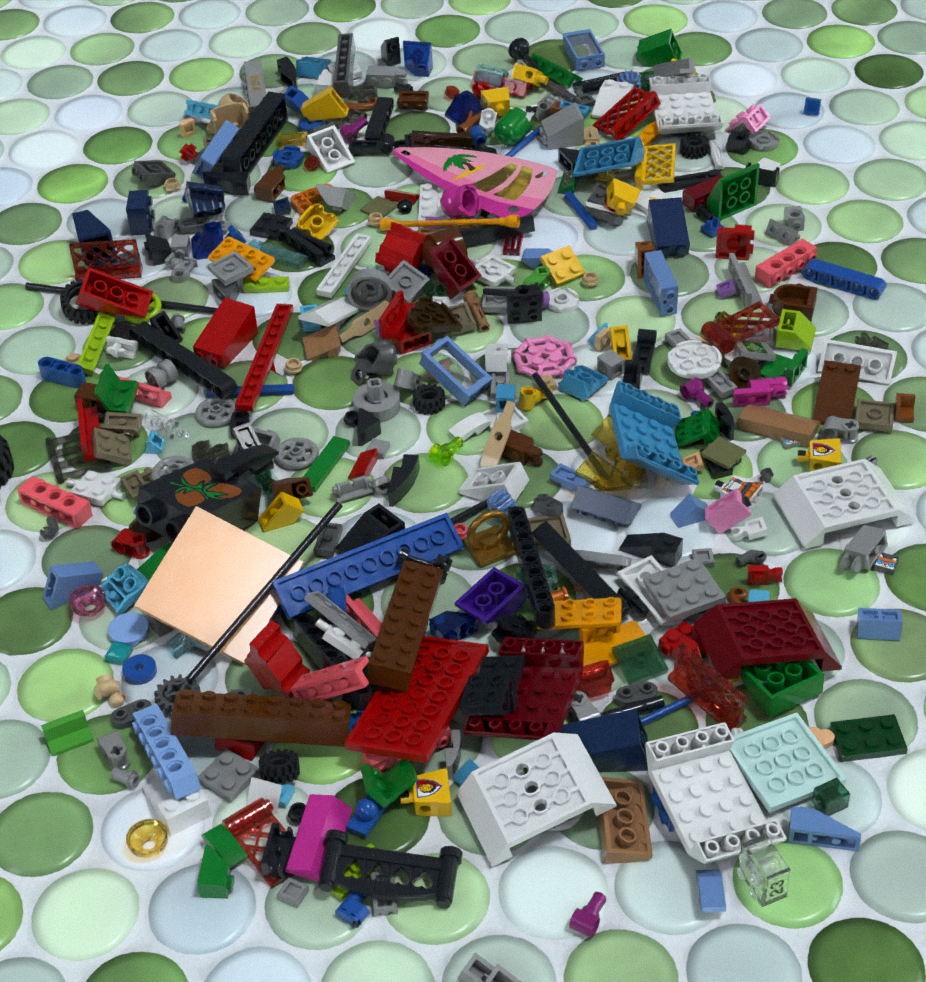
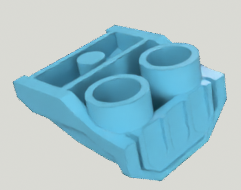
(124, 587)

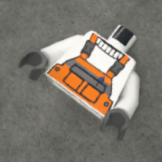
(750, 488)

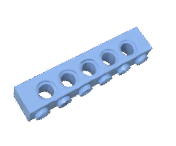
(165, 752)

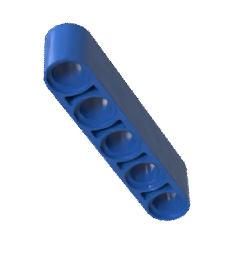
(844, 279)

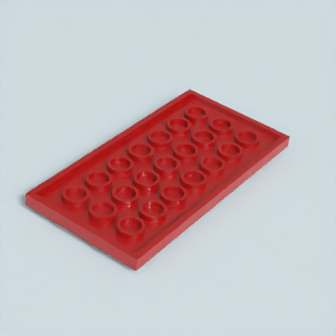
(414, 721)

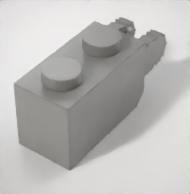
(385, 76)

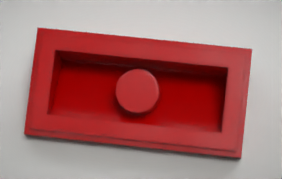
(397, 196)
(364, 464)
(244, 748)

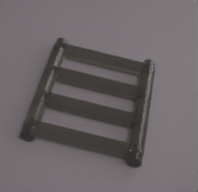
(57, 466)

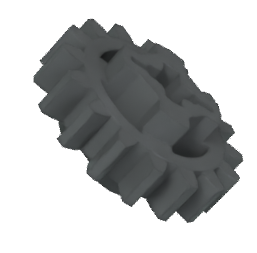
(167, 692)

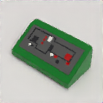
(568, 182)

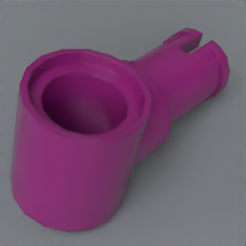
(350, 132)
(695, 390)
(587, 919)

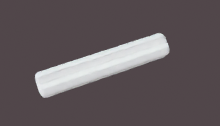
(716, 156)

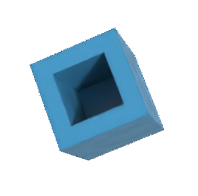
(505, 393)

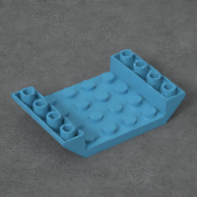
(646, 433)

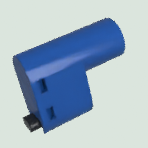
(352, 910)

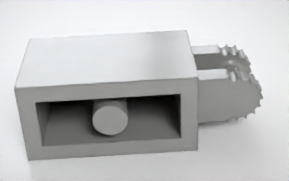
(864, 548)

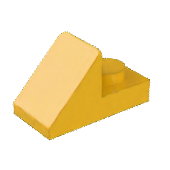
(620, 341)

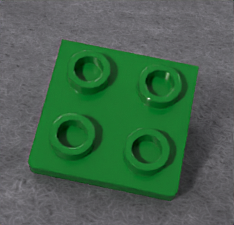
(786, 367)
(114, 393)
(696, 427)
(388, 786)

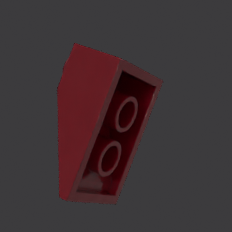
(453, 267)

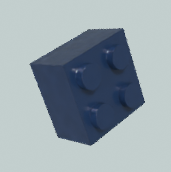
(140, 212)

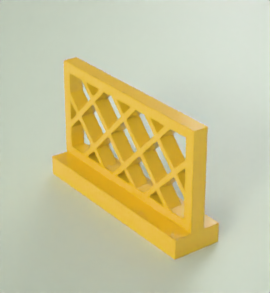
(642, 171)

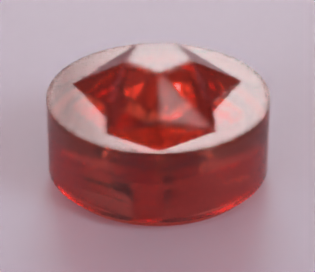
(451, 91)
(311, 163)

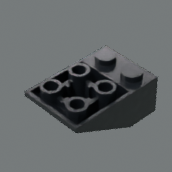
(371, 526)

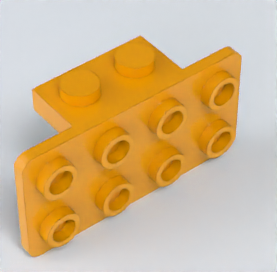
(259, 260)
(587, 613)
(600, 640)

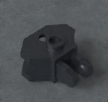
(513, 626)

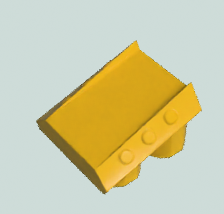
(317, 222)

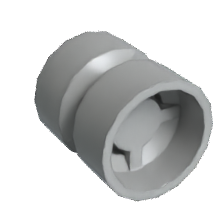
(162, 374)

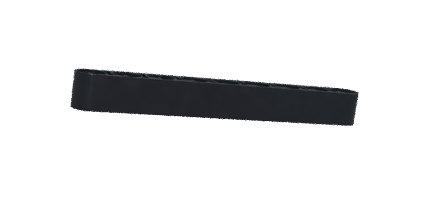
(184, 360)
(531, 568)

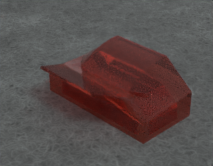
(596, 679)

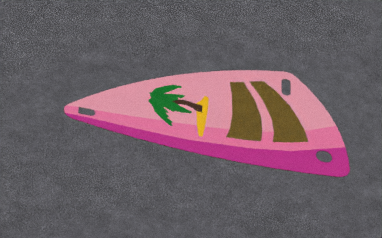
(499, 178)

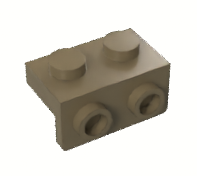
(123, 423)

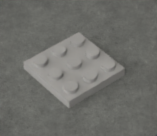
(684, 590)

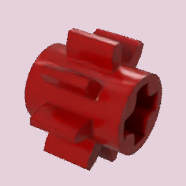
(478, 87)
(188, 152)

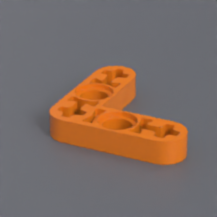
(306, 199)

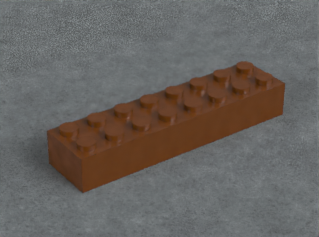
(404, 626)
(260, 718)

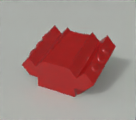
(400, 245)
(275, 660)

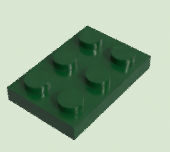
(868, 738)

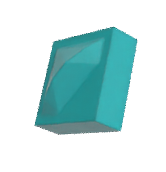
(118, 653)

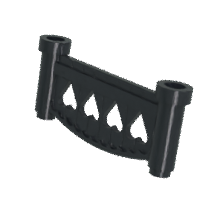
(340, 856)

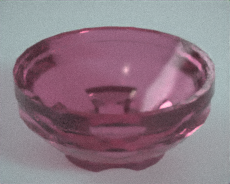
(87, 596)

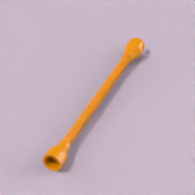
(510, 221)

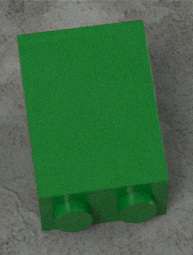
(658, 49)

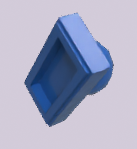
(365, 817)

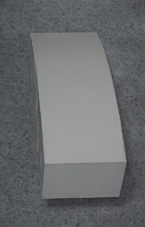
(482, 971)

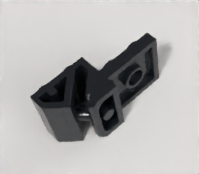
(494, 687)

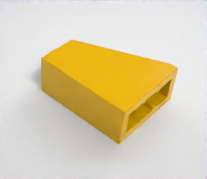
(324, 106)

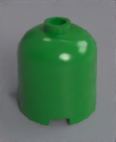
(512, 127)

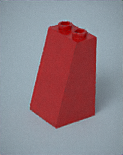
(227, 333)

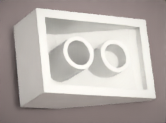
(609, 95)
(329, 149)
(490, 479)
(178, 813)

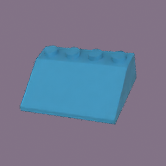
(609, 156)

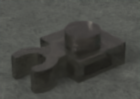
(875, 342)

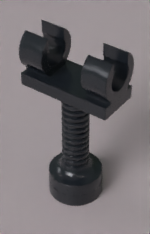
(405, 555)

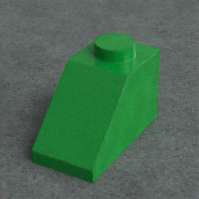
(214, 876)

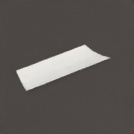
(600, 207)

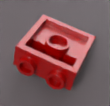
(735, 241)
(683, 634)

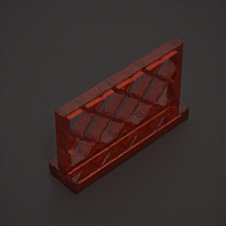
(122, 271)
(702, 694)

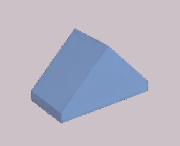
(689, 511)

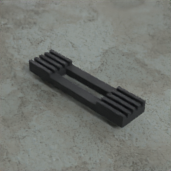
(669, 187)

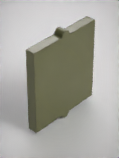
(379, 205)
(723, 452)

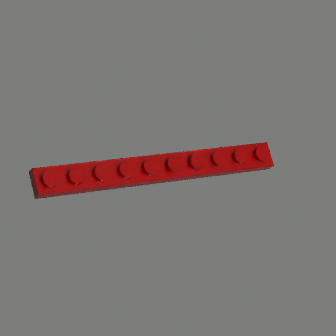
(264, 358)

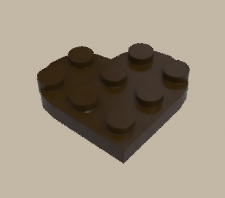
(432, 317)

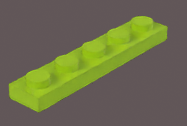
(96, 342)

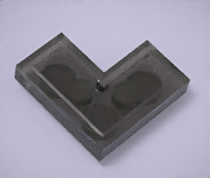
(352, 117)
(203, 450)

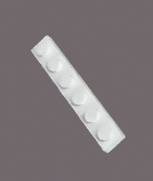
(343, 265)

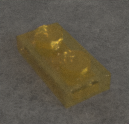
(291, 139)

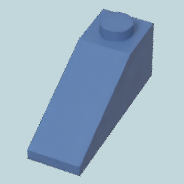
(817, 829)

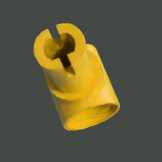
(529, 397)

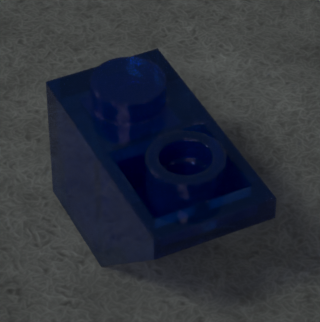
(453, 625)

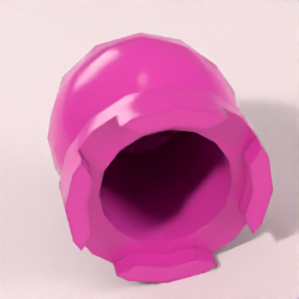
(461, 201)

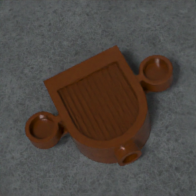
(794, 297)

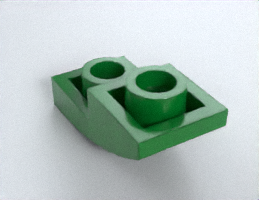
(225, 845)

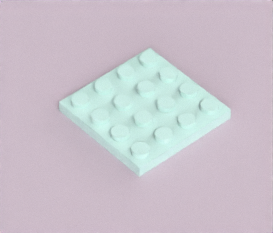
(783, 761)

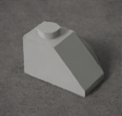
(336, 197)

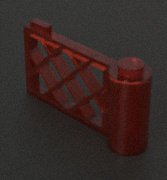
(723, 337)
(247, 823)

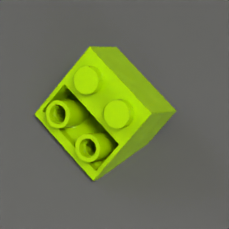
(795, 331)

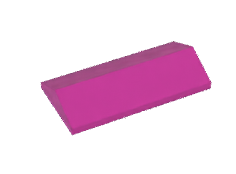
(319, 816)

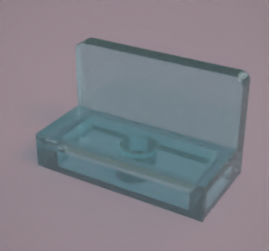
(490, 74)

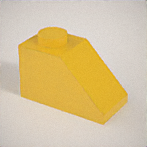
(281, 512)

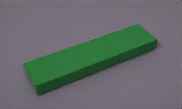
(326, 461)

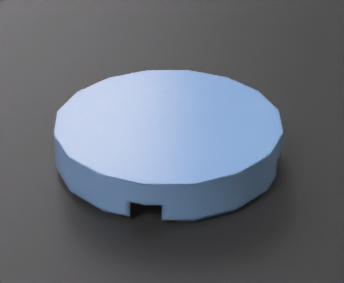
(129, 628)

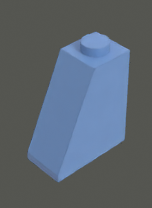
(66, 578)

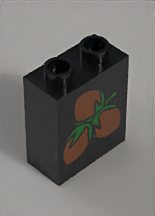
(170, 500)

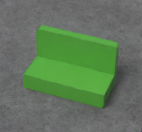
(67, 733)

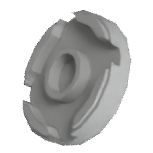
(764, 141)

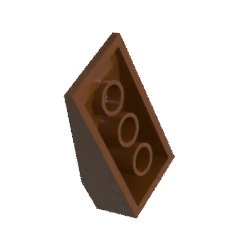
(837, 390)

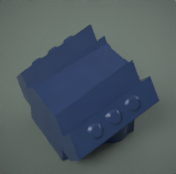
(204, 199)

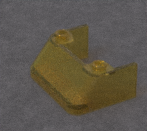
(601, 473)

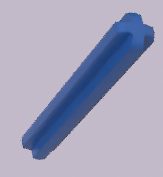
(580, 210)

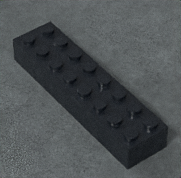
(256, 134)

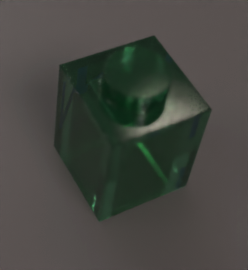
(830, 797)

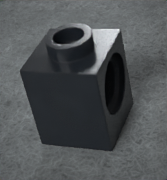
(738, 142)

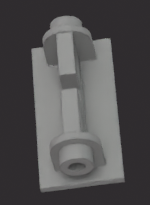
(782, 232)
(346, 491)

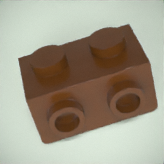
(413, 100)

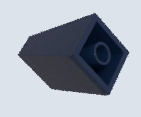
(668, 226)
(91, 229)
(613, 741)

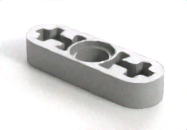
(605, 560)

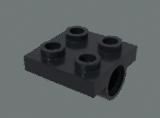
(524, 305)

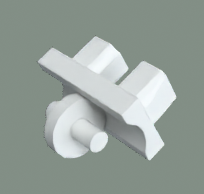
(488, 120)
(121, 347)

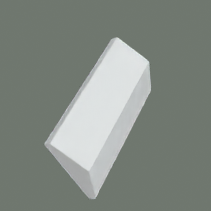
(330, 312)
(875, 363)
(633, 578)

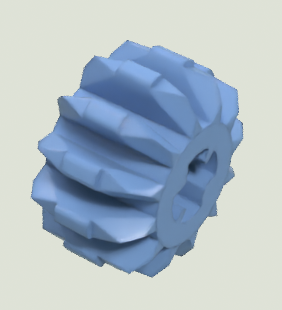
(630, 77)
(500, 501)

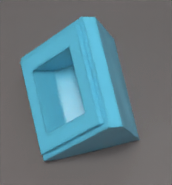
(154, 443)

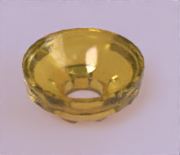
(606, 176)
(146, 831)

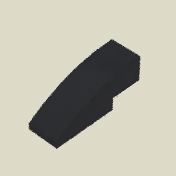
(287, 72)
(403, 478)

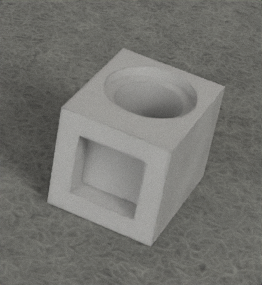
(794, 218)
(181, 246)
(610, 364)

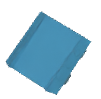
(311, 66)
(581, 381)

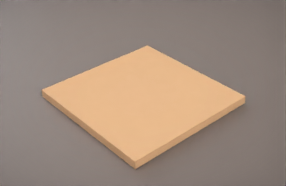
(210, 581)

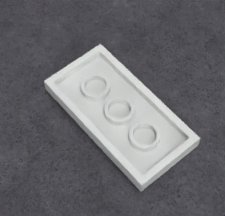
(430, 202)

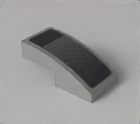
(453, 755)

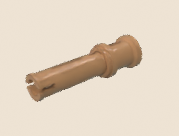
(476, 309)

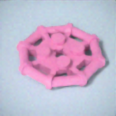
(535, 356)

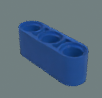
(61, 372)

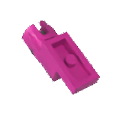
(760, 391)

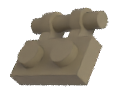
(134, 480)

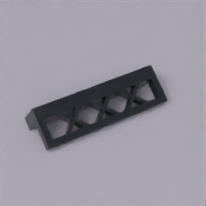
(304, 247)

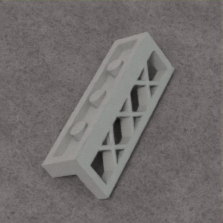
(676, 68)
(743, 281)

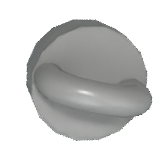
(381, 482)

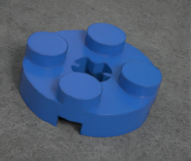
(288, 157)

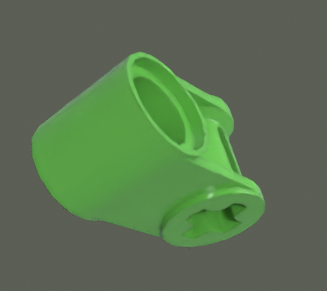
(539, 275)

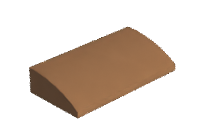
(777, 424)
(626, 826)

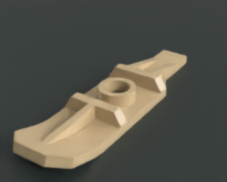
(591, 136)
(358, 328)
(495, 448)

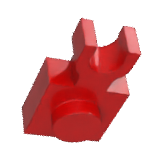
(762, 574)

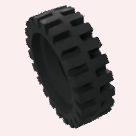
(69, 311)

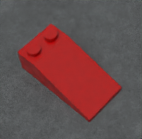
(113, 295)

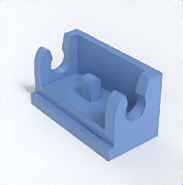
(879, 624)

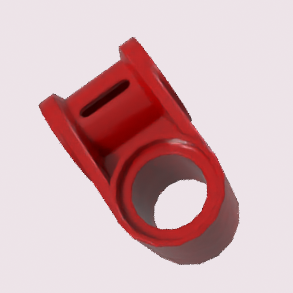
(131, 544)

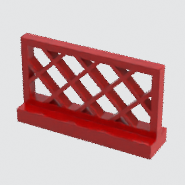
(632, 117)

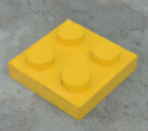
(562, 265)

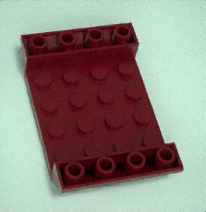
(761, 635)
(544, 692)

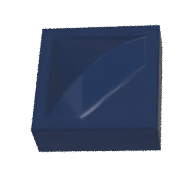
(282, 206)

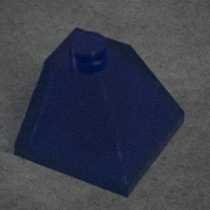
(418, 57)
(461, 106)
(206, 240)

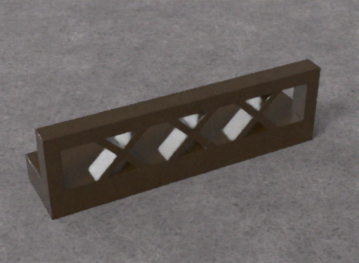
(441, 140)

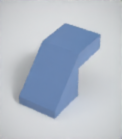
(532, 256)
(711, 890)

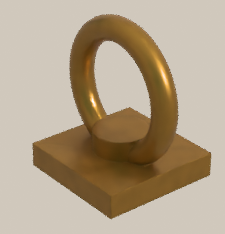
(489, 544)

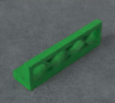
(555, 71)

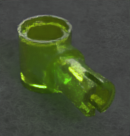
(444, 453)

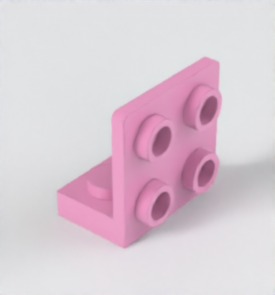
(753, 119)

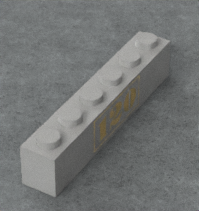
(253, 83)

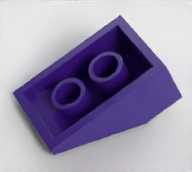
(493, 595)

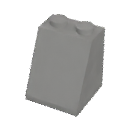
(563, 128)

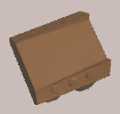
(322, 343)

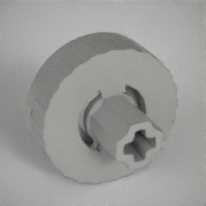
(368, 280)
(381, 395)

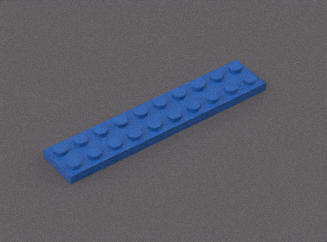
(367, 563)

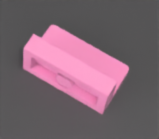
(726, 511)

